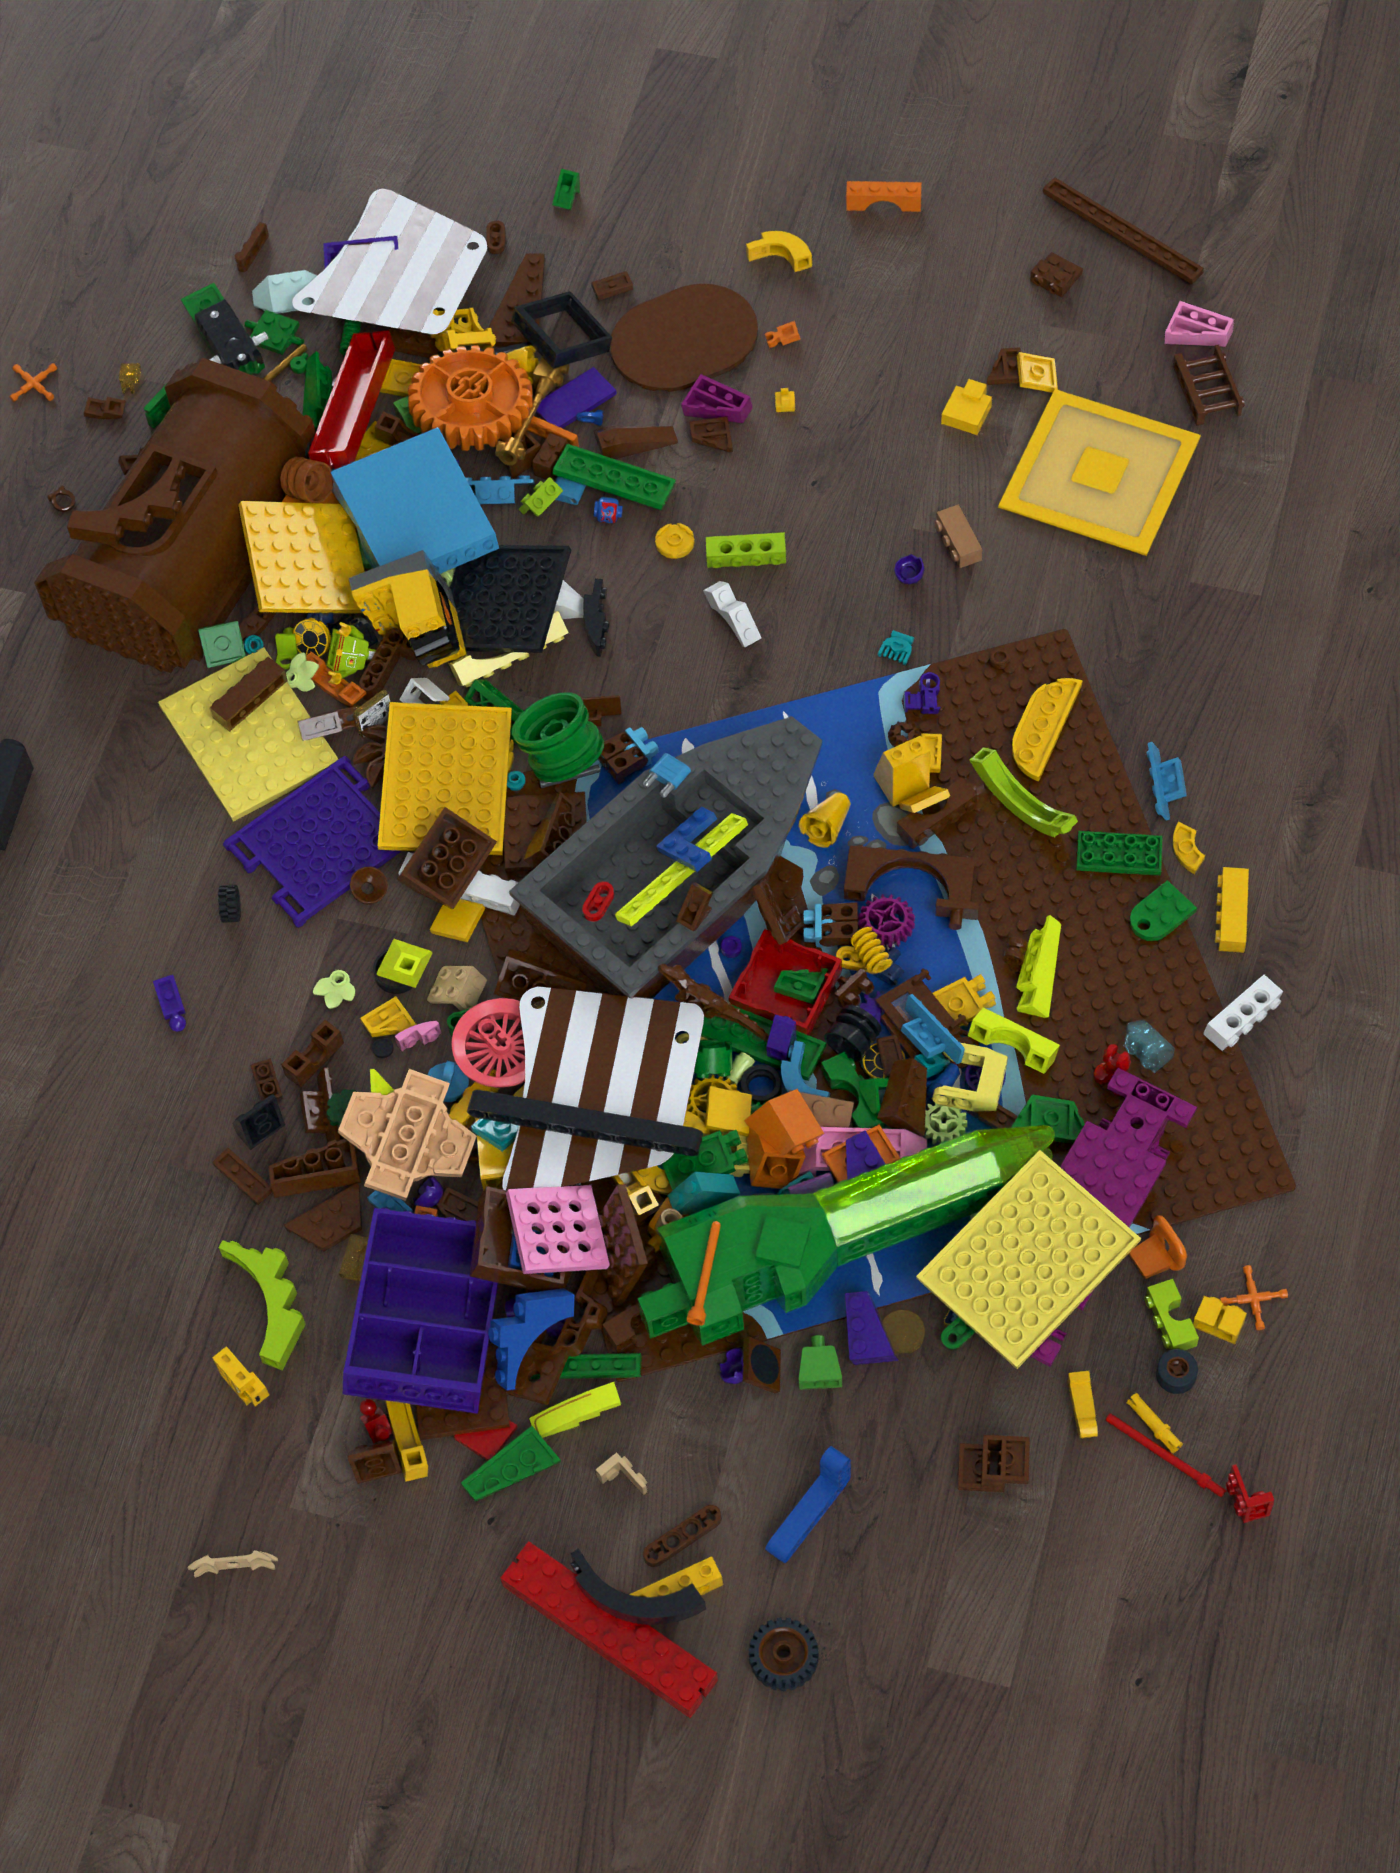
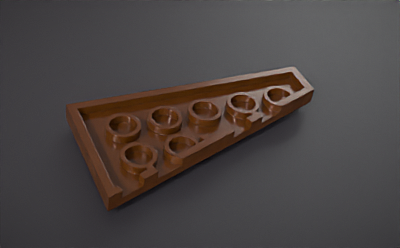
(524, 288)

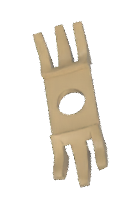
(213, 1565)

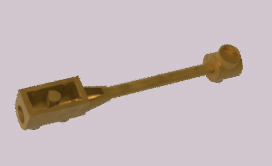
(544, 381)

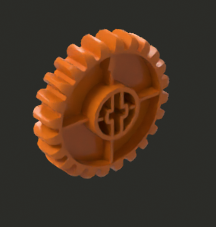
(470, 397)

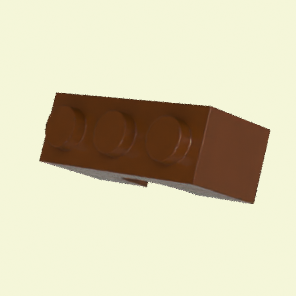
(324, 1043)
(619, 1328)

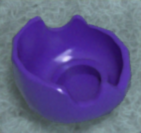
(909, 569)
(429, 1193)
(733, 1367)

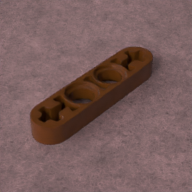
(680, 1533)

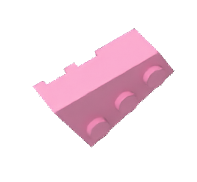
(1198, 327)

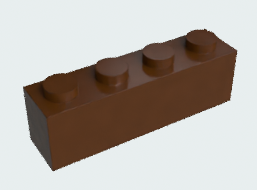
(248, 693)

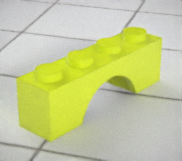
(992, 1028)

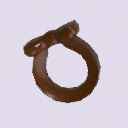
(61, 490)

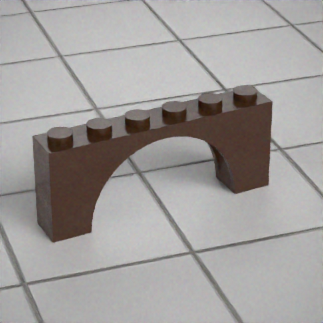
(868, 864)

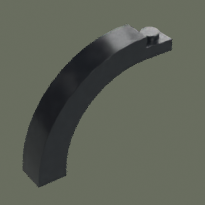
(632, 1608)

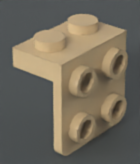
(457, 986)

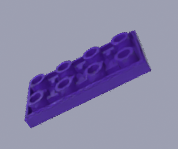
(576, 396)

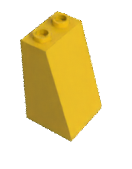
(904, 770)
(492, 1163)

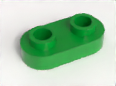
(959, 1329)

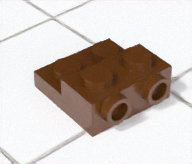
(1055, 274)

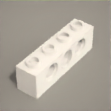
(1224, 1035)

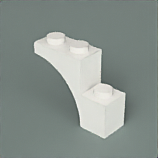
(734, 612)

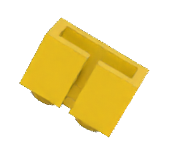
(1219, 1320)

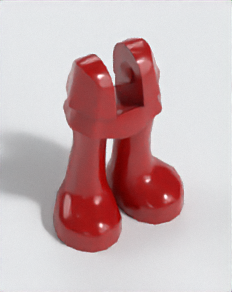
(1104, 1072)

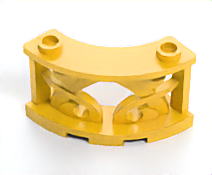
(467, 333)

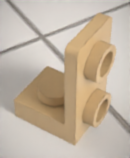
(611, 1468)

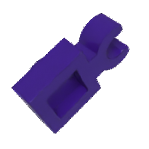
(871, 1006)

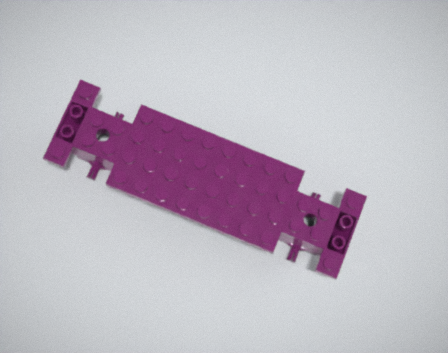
(1120, 1161)

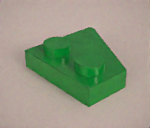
(801, 984)

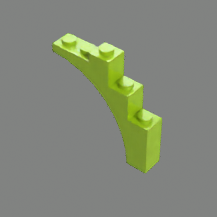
(283, 1324)

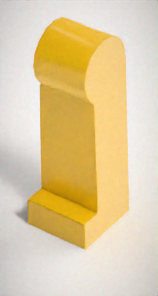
(1082, 1403)

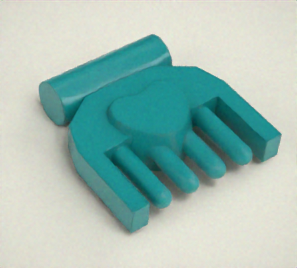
(899, 644)

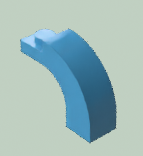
(792, 1071)

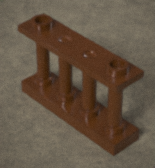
(1193, 395)

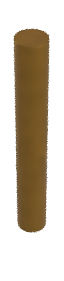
(285, 363)

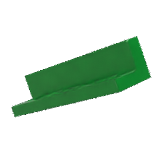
(493, 696)

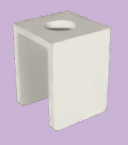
(423, 685)

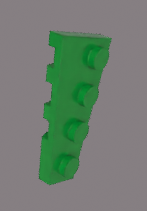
(515, 1462)

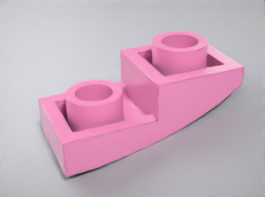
(424, 1032)

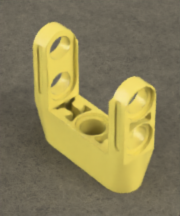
(989, 1085)

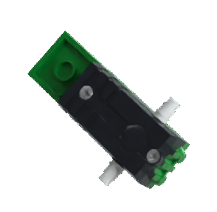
(224, 331)

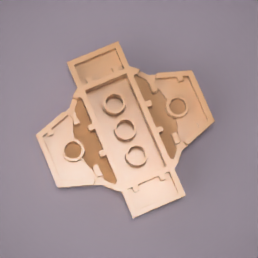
(407, 1134)

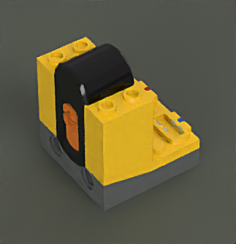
(416, 600)

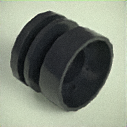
(853, 1032)

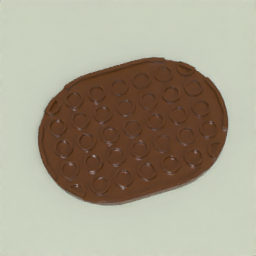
(682, 336)

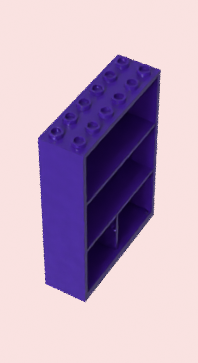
(420, 1314)

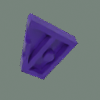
(861, 1155)

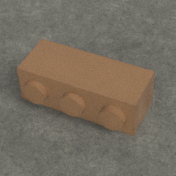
(958, 536)

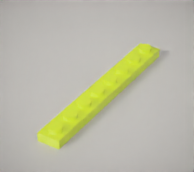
(677, 872)

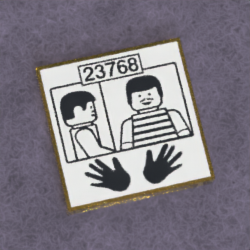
(373, 711)

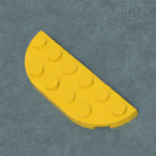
(1043, 724)

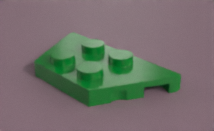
(1052, 1112)

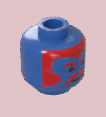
(607, 510)

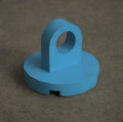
(452, 1074)

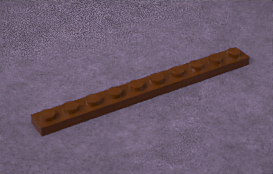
(1123, 230)

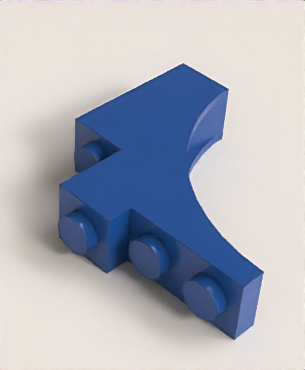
(515, 1334)

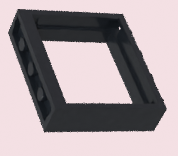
(524, 317)

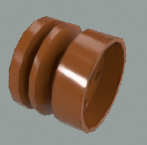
(306, 479)

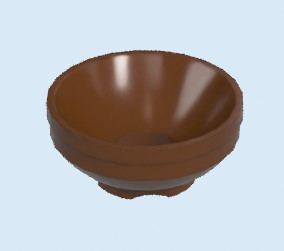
(372, 876)

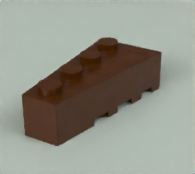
(316, 1170)

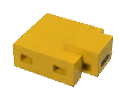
(967, 407)
(245, 1384)

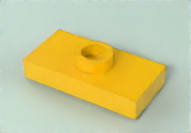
(934, 743)

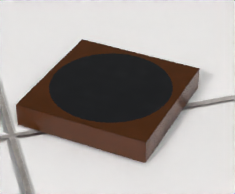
(761, 1365)

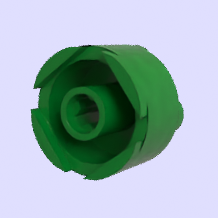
(713, 1059)

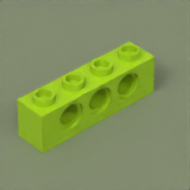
(745, 550)

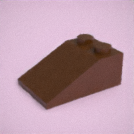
(374, 1461)

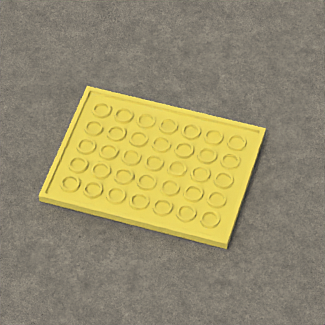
(258, 756)
(1028, 1259)

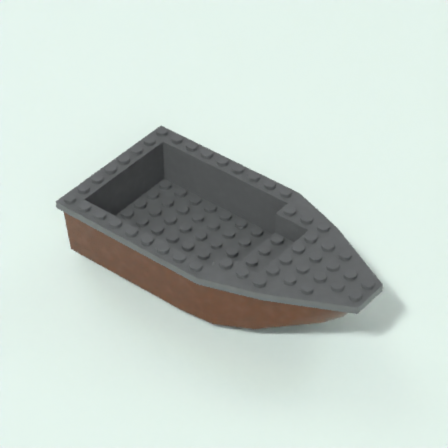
(745, 774)

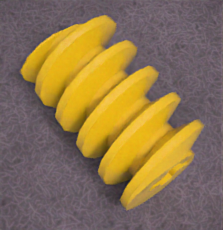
(871, 951)

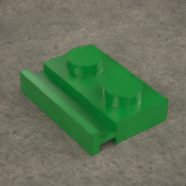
(157, 408)

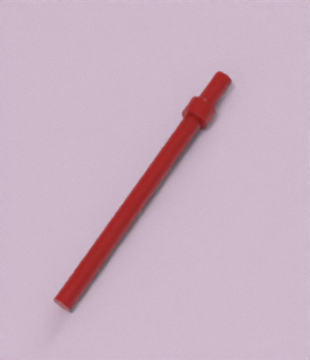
(1203, 1480)

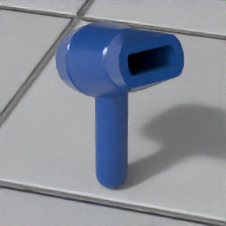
(946, 1078)

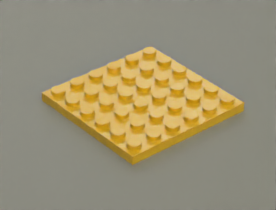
(301, 556)

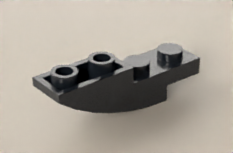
(595, 618)

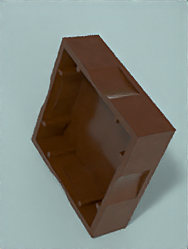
(493, 1245)

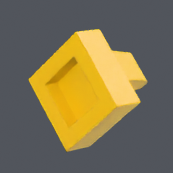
(785, 400)

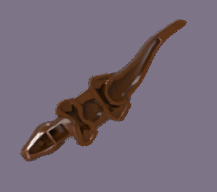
(707, 1000)

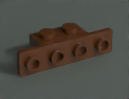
(601, 707)
(315, 1108)

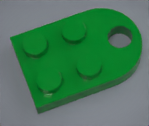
(1162, 912)

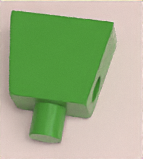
(819, 1366)

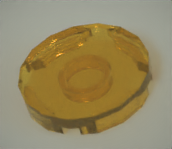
(904, 1331)

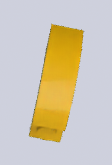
(783, 245)

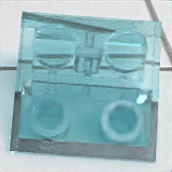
(1148, 1045)

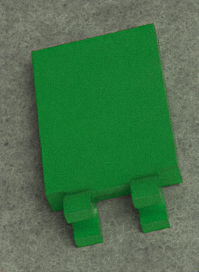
(713, 1157)

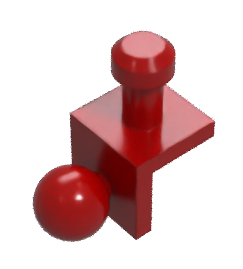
(375, 1421)

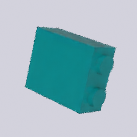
(703, 1191)

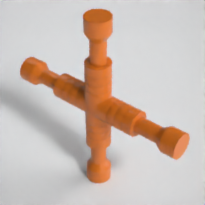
(33, 382)
(1254, 1298)

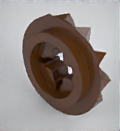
(895, 732)

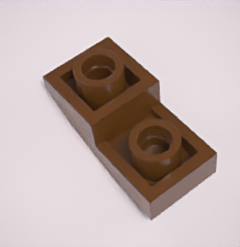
(266, 1079)

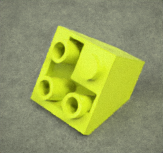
(404, 963)

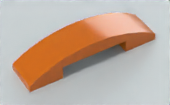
(344, 692)

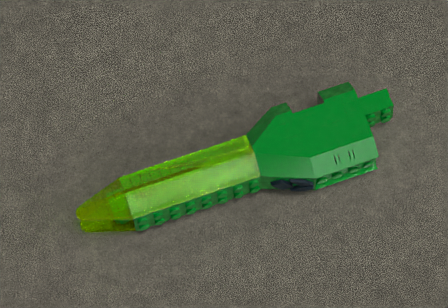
(845, 1225)

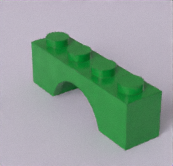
(841, 1074)

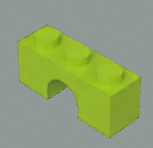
(1176, 1334)

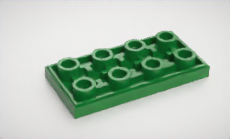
(1119, 853)

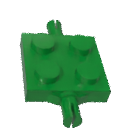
(279, 330)

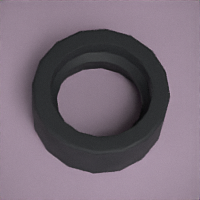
(761, 1071)

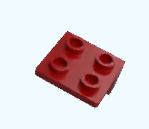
(1251, 1508)

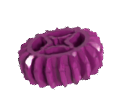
(885, 910)

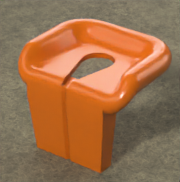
(1152, 1255)

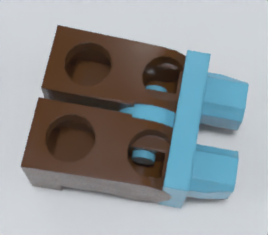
(627, 753)
(833, 924)

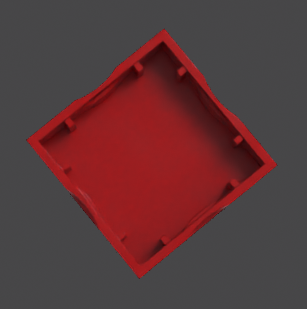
(756, 983)

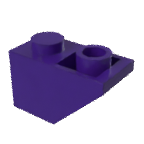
(781, 1037)

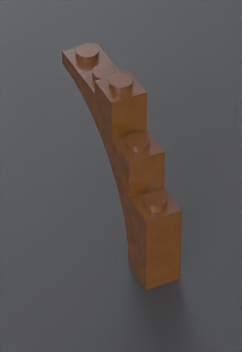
(109, 524)

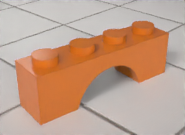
(903, 194)

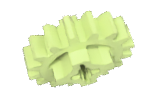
(954, 1121)

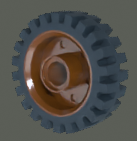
(789, 1671)

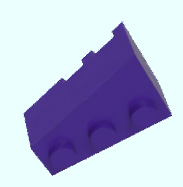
(866, 1332)

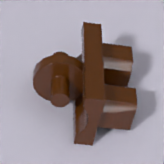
(851, 987)

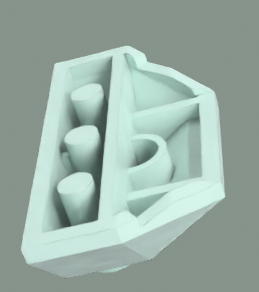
(278, 290)

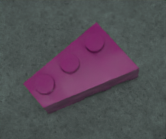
(715, 400)

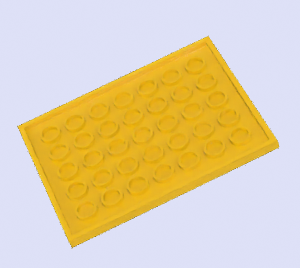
(443, 760)

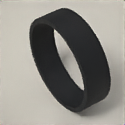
(387, 988)

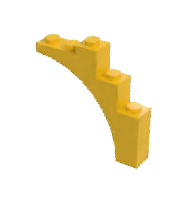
(638, 1191)

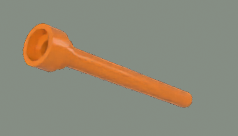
(697, 1313)

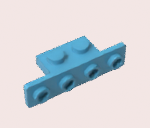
(498, 491)
(1167, 779)
(929, 1033)

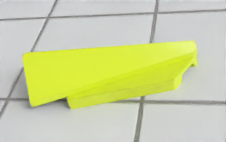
(1039, 969)

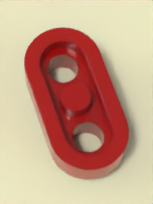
(597, 903)

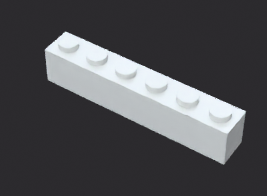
(487, 890)

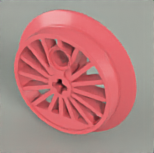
(493, 1046)

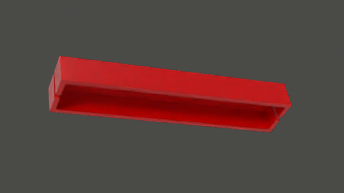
(352, 399)
(627, 1645)

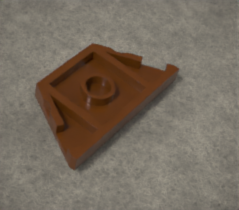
(331, 1220)

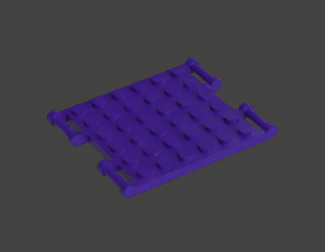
(315, 840)

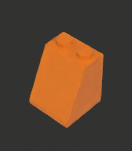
(786, 1123)
(770, 1167)

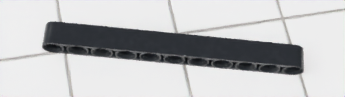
(585, 1123)

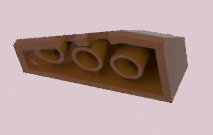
(630, 440)
(553, 830)
(527, 972)

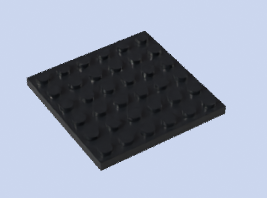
(509, 597)

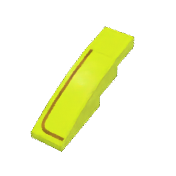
(575, 1410)

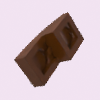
(101, 409)

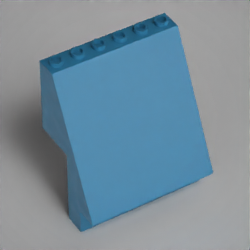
(414, 502)

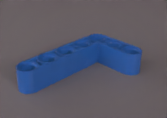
(834, 1476)

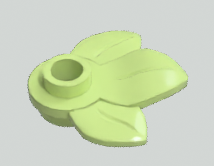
(303, 672)
(333, 991)

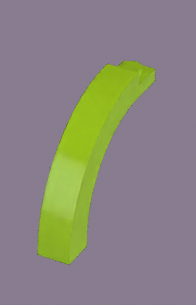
(1017, 798)

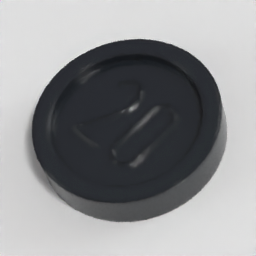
(382, 1047)

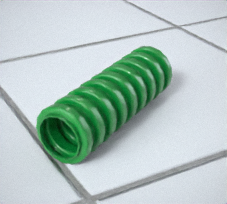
(350, 328)

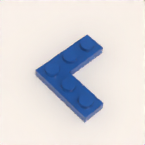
(678, 845)

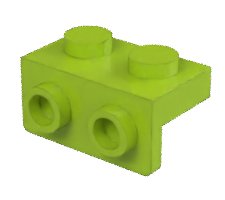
(543, 496)

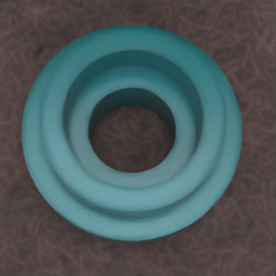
(257, 641)
(518, 784)

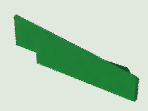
(317, 388)

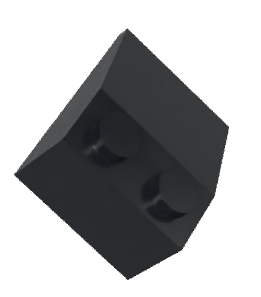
(259, 1122)

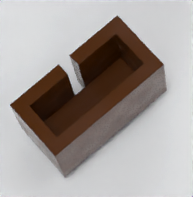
(548, 456)

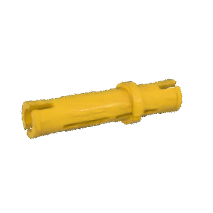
(1161, 1430)

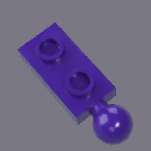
(170, 1002)

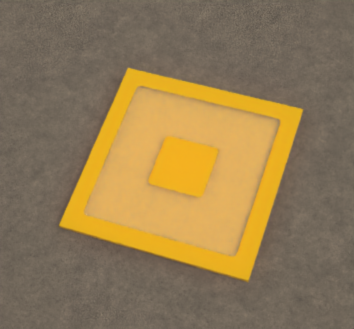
(1100, 472)

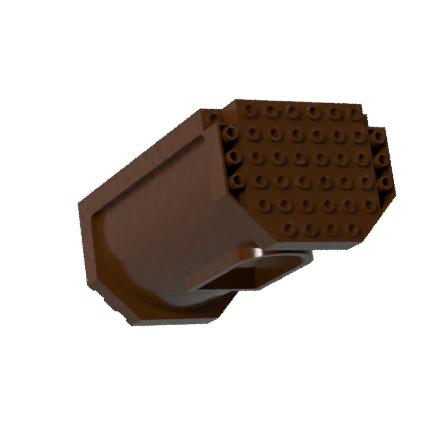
(156, 596)

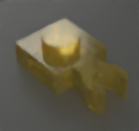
(128, 375)

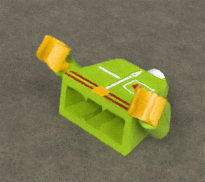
(347, 652)

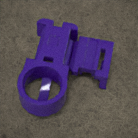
(926, 697)

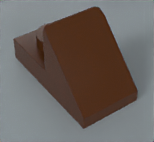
(695, 907)

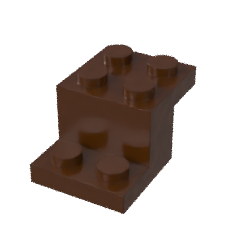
(994, 1463)

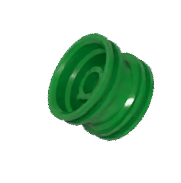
(558, 737)

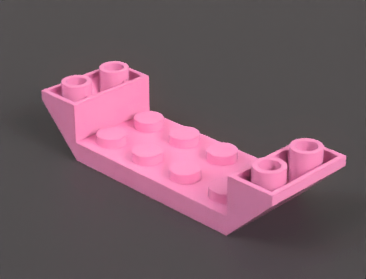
(903, 1141)

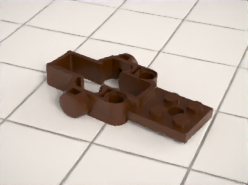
(550, 1360)

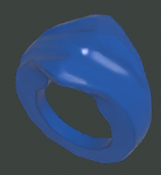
(591, 417)

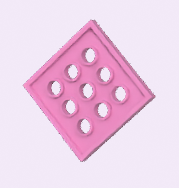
(554, 1260)

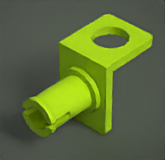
(286, 647)

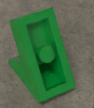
(566, 188)

